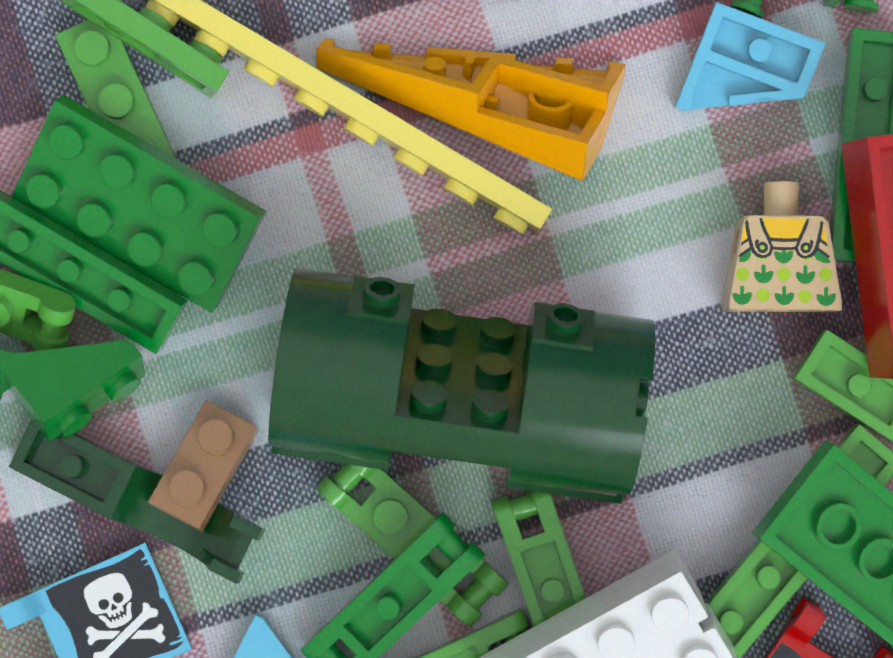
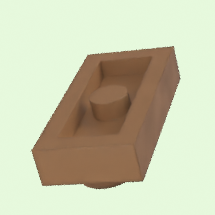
(203, 466)

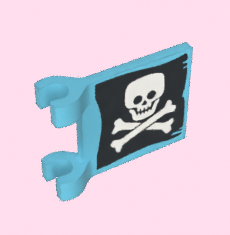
(106, 611)

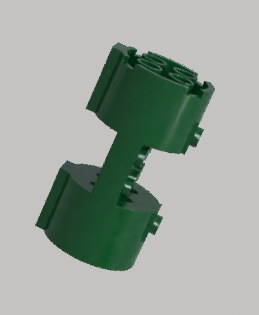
(540, 398)

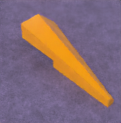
(533, 110)

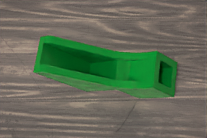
(69, 383)

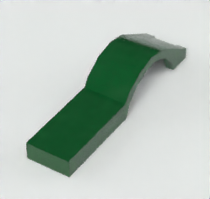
(122, 493)

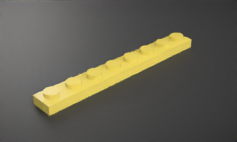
(365, 119)

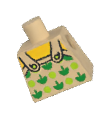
(781, 259)

